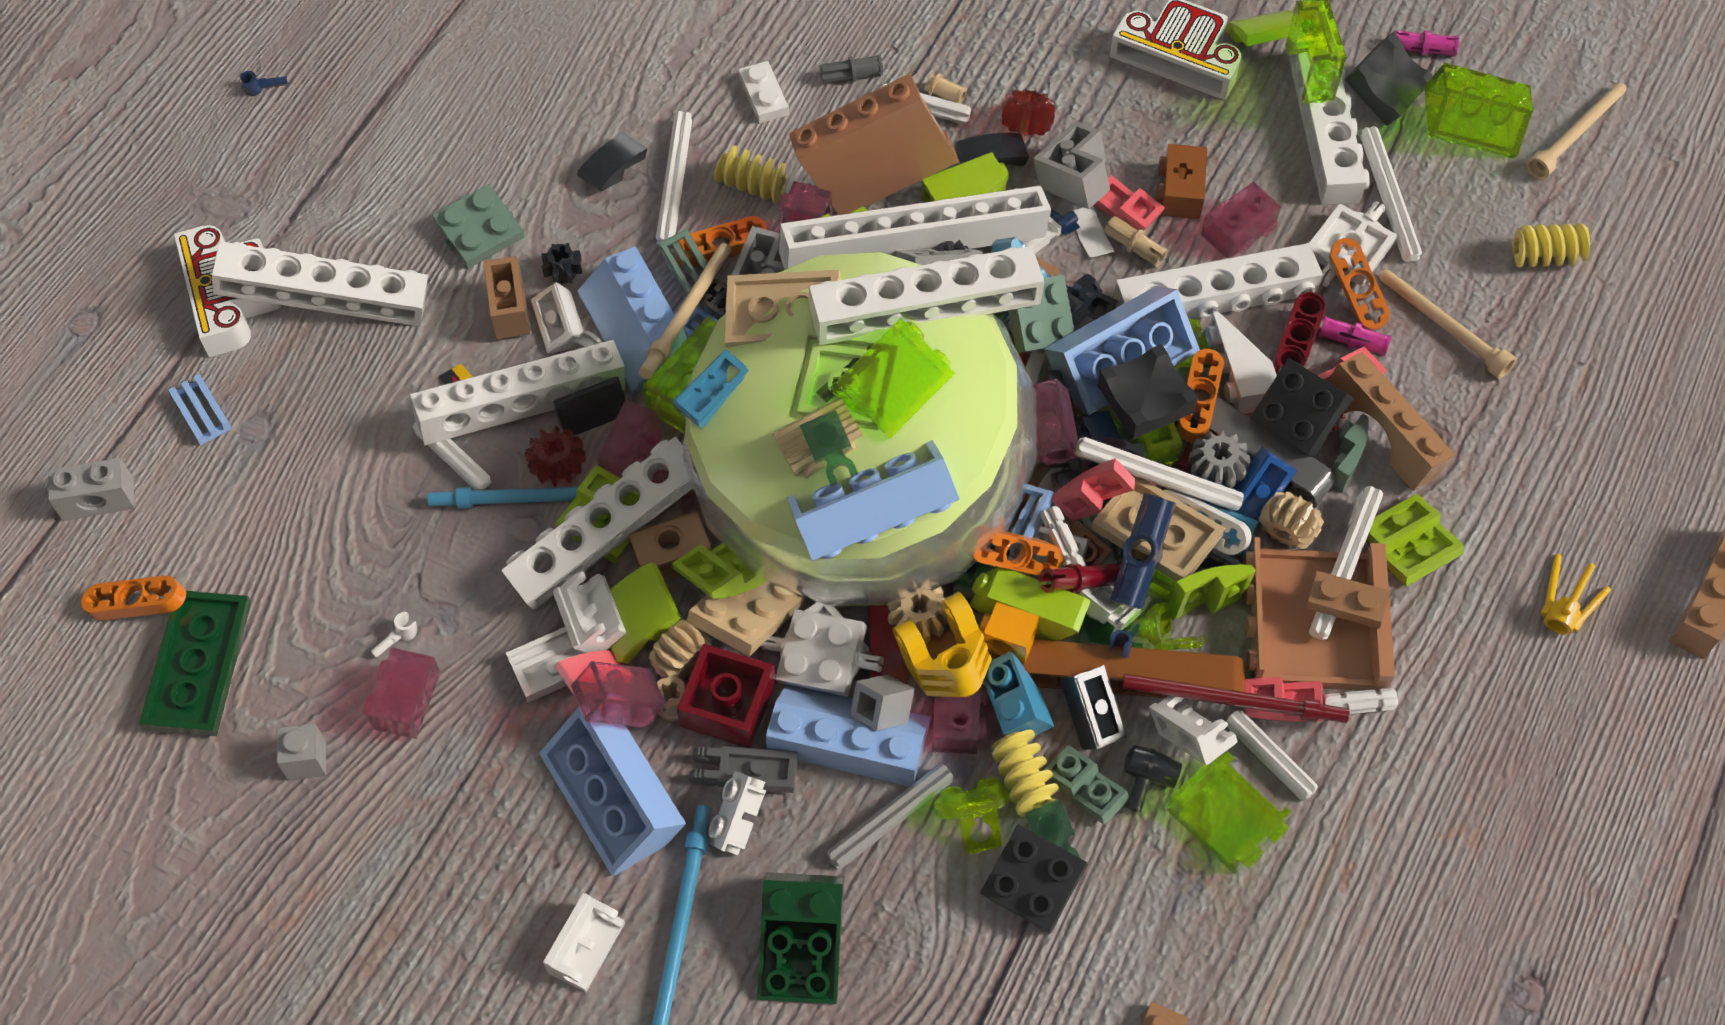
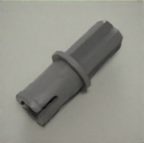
(851, 69)

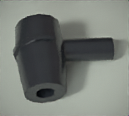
(1149, 767)

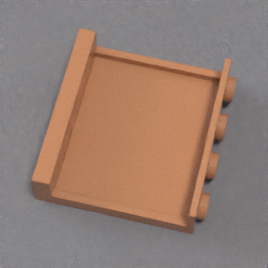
(873, 146)
(1280, 622)

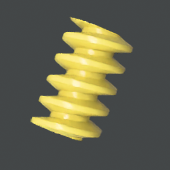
(751, 174)
(1551, 242)
(1023, 772)

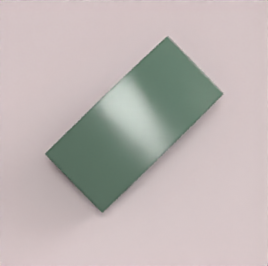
(1350, 451)
(1086, 786)

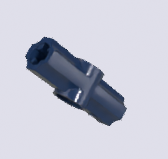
(1150, 527)

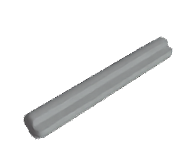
(889, 816)

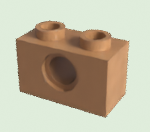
(506, 297)
(682, 530)

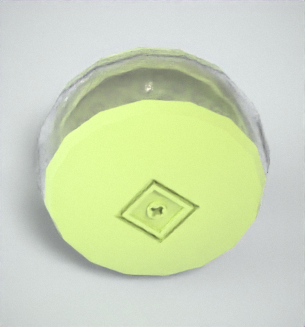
(977, 420)

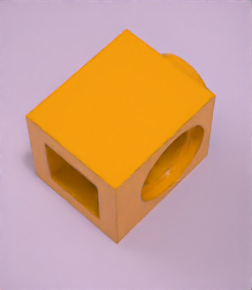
(1009, 630)

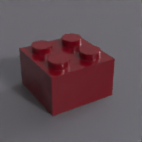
(726, 696)

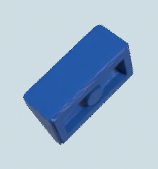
(1262, 480)

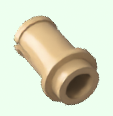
(945, 89)

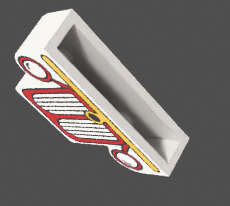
(1180, 46)
(217, 317)

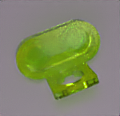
(1158, 630)
(974, 804)

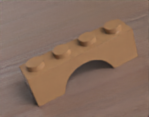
(1416, 449)
(1704, 616)

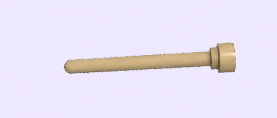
(1544, 162)
(1497, 361)

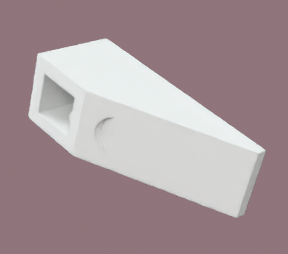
(1245, 367)

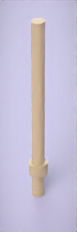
(661, 348)

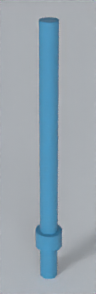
(466, 498)
(695, 846)

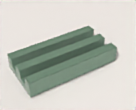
(673, 240)

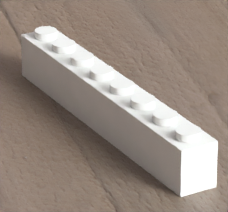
(971, 219)

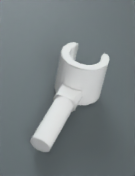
(399, 633)

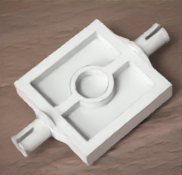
(1361, 227)
(822, 652)

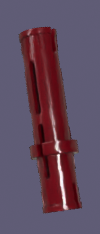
(1077, 577)

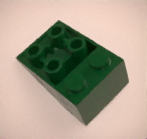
(800, 938)

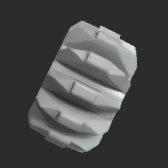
(1219, 459)

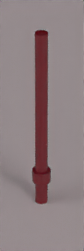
(1307, 709)

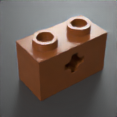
(1183, 181)

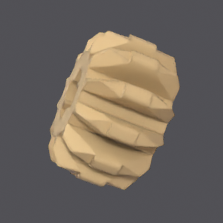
(1291, 520)
(927, 623)
(678, 650)

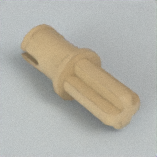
(1135, 241)

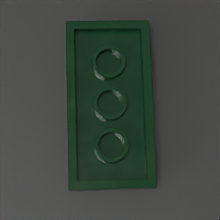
(196, 664)

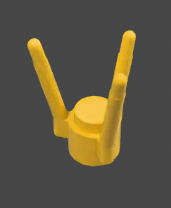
(1564, 614)

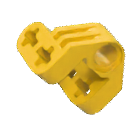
(956, 670)

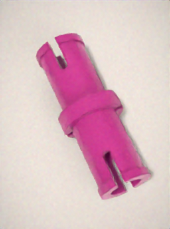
(1428, 43)
(1334, 330)

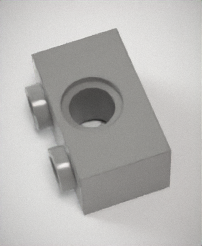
(91, 489)

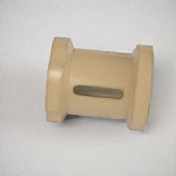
(669, 691)

